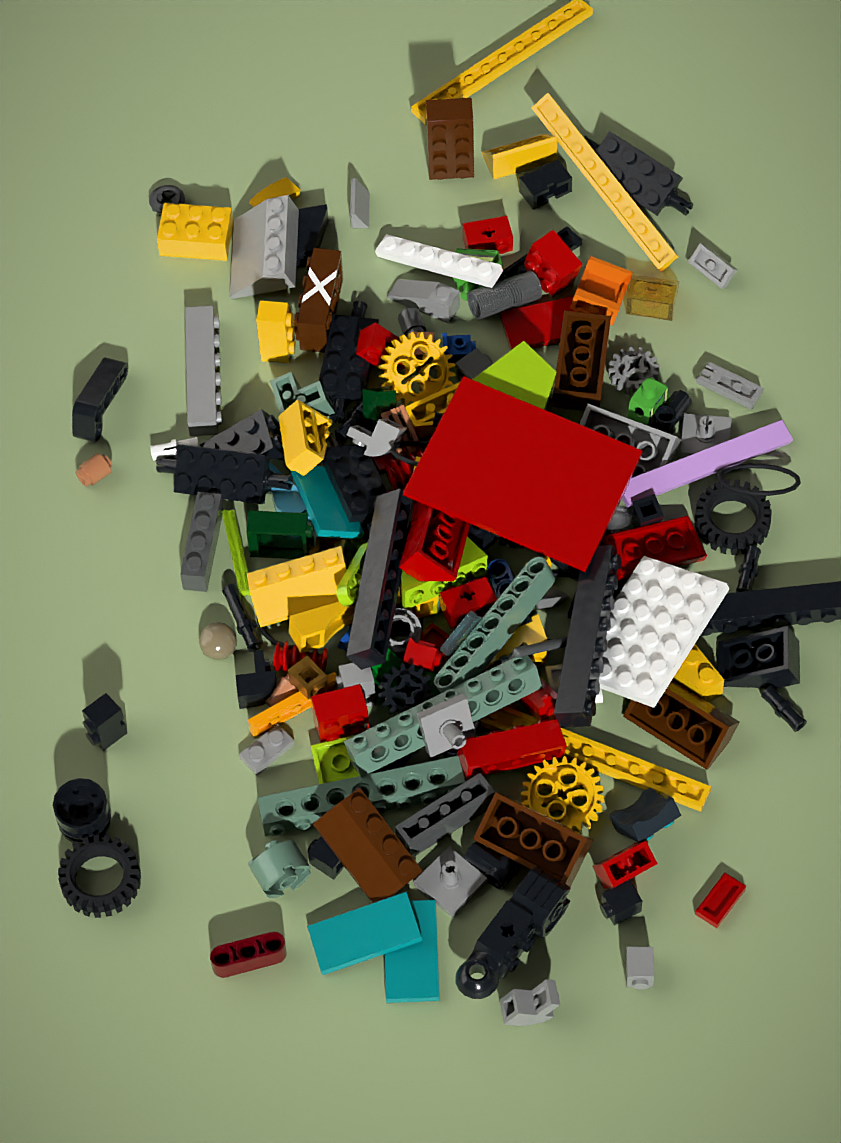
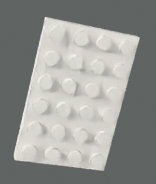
(655, 628)

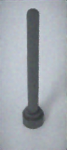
(540, 647)

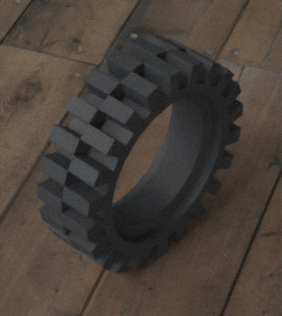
(726, 540)
(106, 902)

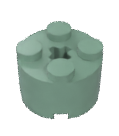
(280, 867)

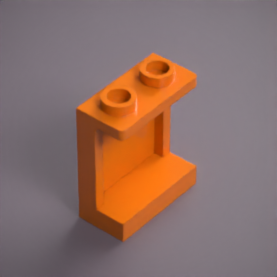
(601, 289)

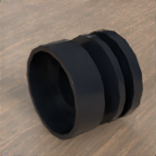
(77, 799)

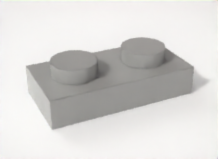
(712, 265)
(266, 749)

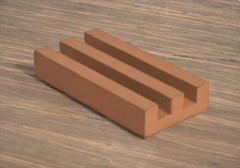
(409, 426)

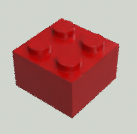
(553, 263)
(340, 713)

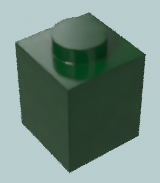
(378, 401)

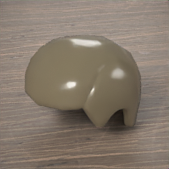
(217, 640)

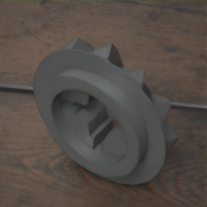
(167, 192)

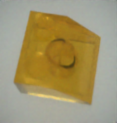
(652, 297)

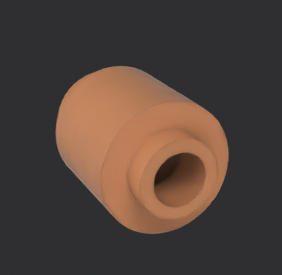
(94, 470)

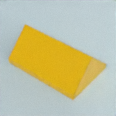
(521, 155)

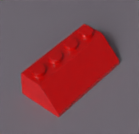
(434, 545)

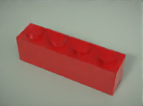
(512, 748)

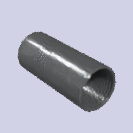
(501, 297)

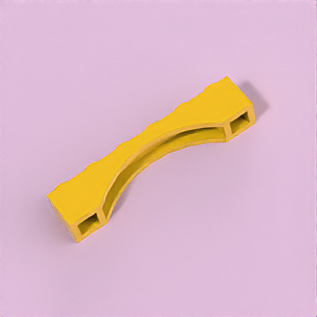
(316, 626)

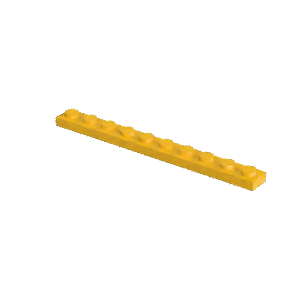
(508, 55)
(605, 182)
(613, 762)

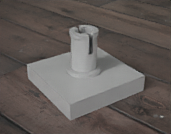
(703, 432)
(446, 725)
(450, 881)

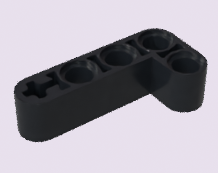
(96, 397)

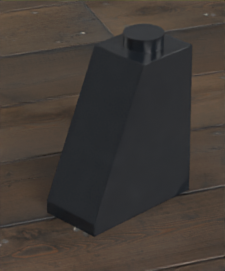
(311, 230)

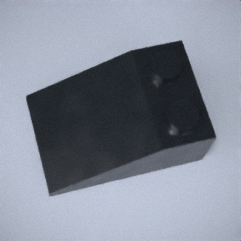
(760, 659)

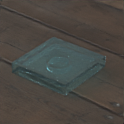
(460, 633)

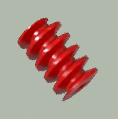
(401, 471)
(289, 657)

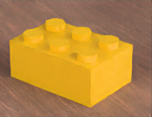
(195, 231)

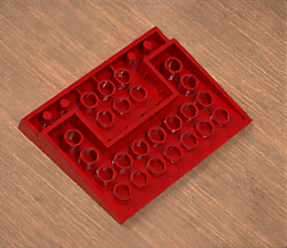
(523, 473)

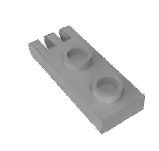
(730, 385)

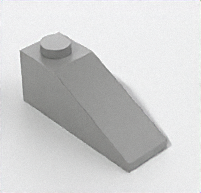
(428, 297)

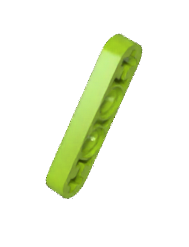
(349, 585)

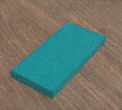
(324, 505)
(364, 933)
(413, 970)

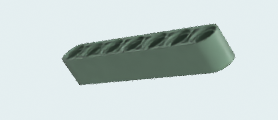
(497, 625)

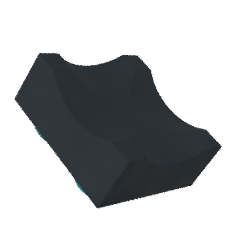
(645, 816)

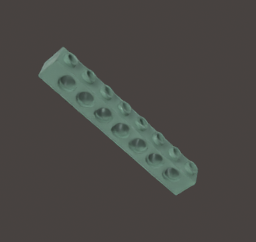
(403, 733)
(373, 785)

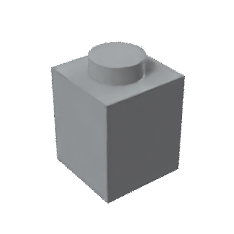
(639, 967)

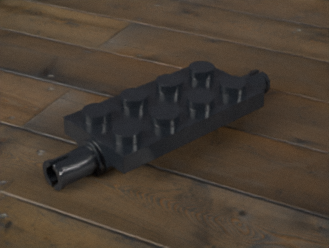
(642, 176)
(342, 370)
(224, 472)
(353, 479)

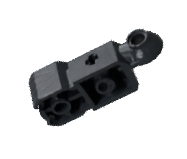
(531, 910)

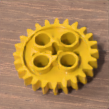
(404, 353)
(551, 778)

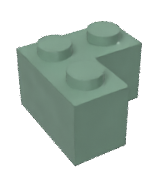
(288, 390)

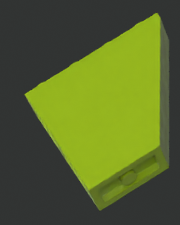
(521, 375)
(472, 566)

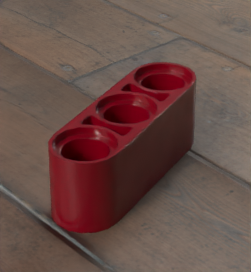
(257, 944)

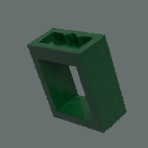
(279, 534)

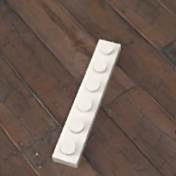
(439, 260)

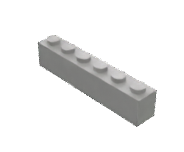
(201, 371)

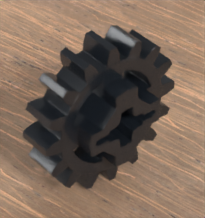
(404, 680)

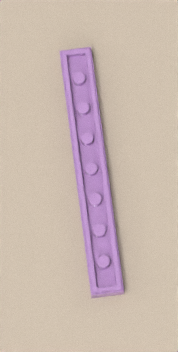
(708, 462)

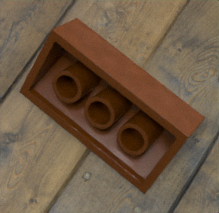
(685, 724)
(367, 847)

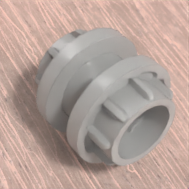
(416, 630)

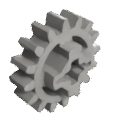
(633, 369)

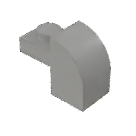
(380, 440)
(530, 1006)

